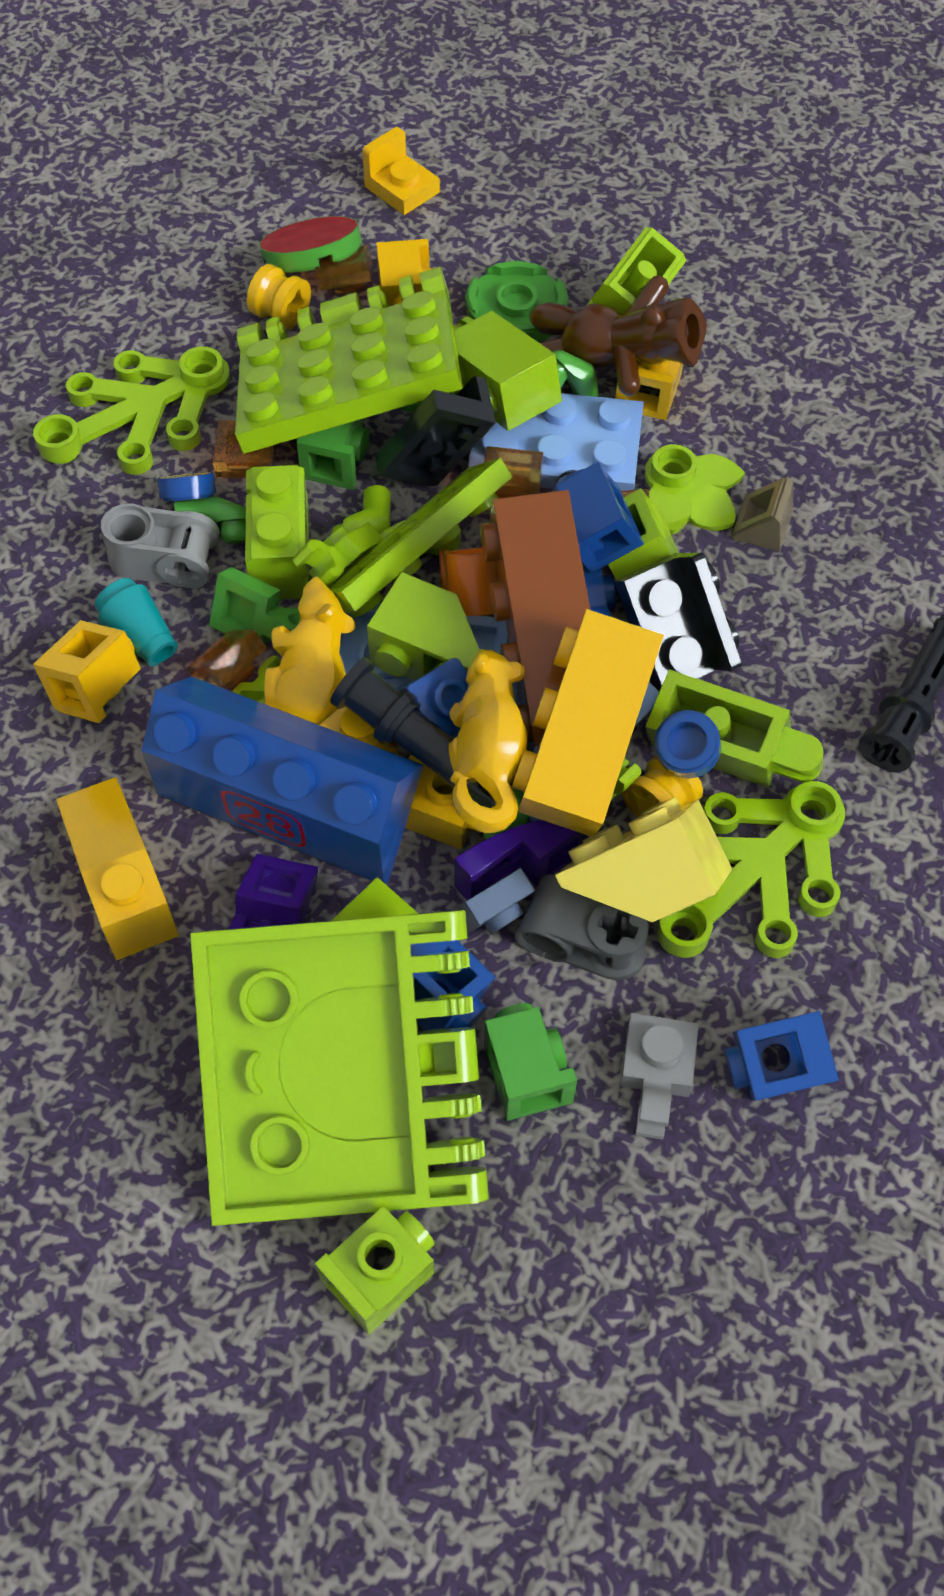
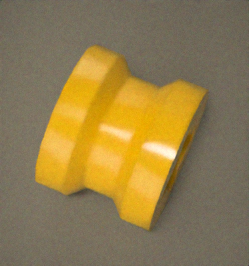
(277, 295)
(658, 786)

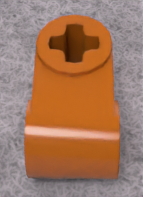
(468, 577)

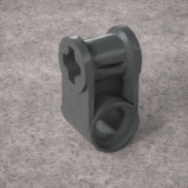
(580, 930)

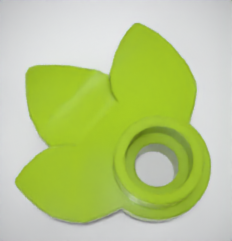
(695, 488)

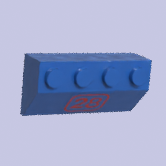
(280, 776)

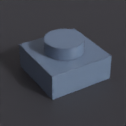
(498, 903)

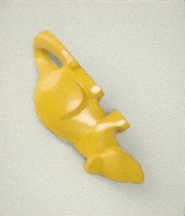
(310, 656)
(488, 741)

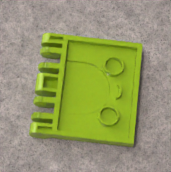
(347, 365)
(323, 1069)

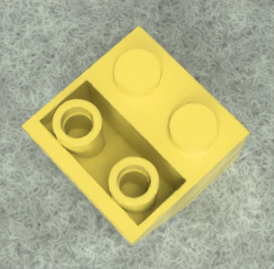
(655, 867)

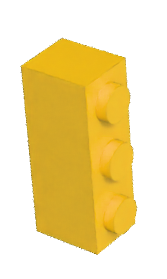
(587, 722)

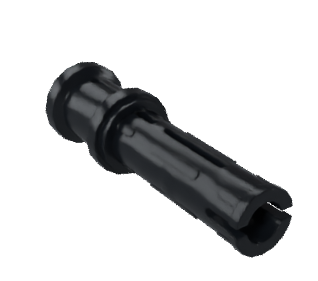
(908, 709)
(398, 719)

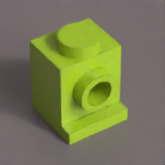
(373, 1293)

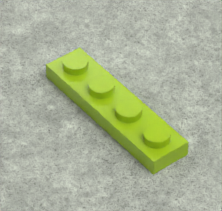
(428, 527)

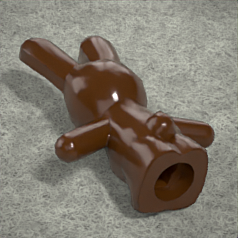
(644, 333)

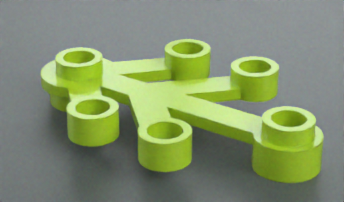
(194, 377)
(764, 862)

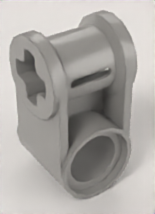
(156, 546)

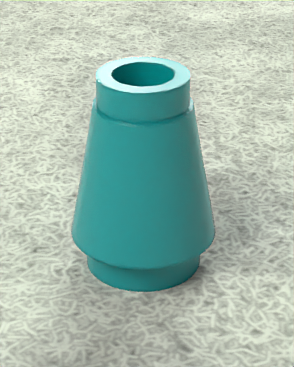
(133, 610)

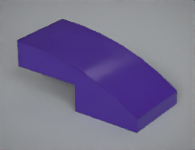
(534, 847)
(274, 893)

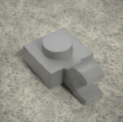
(660, 1064)

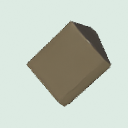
(766, 515)

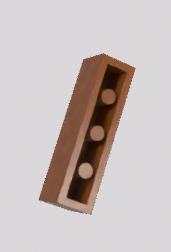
(537, 589)

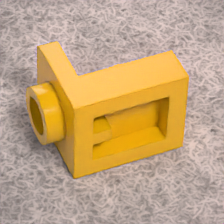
(395, 175)

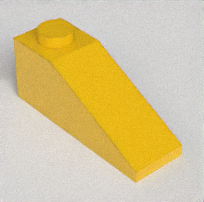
(116, 869)

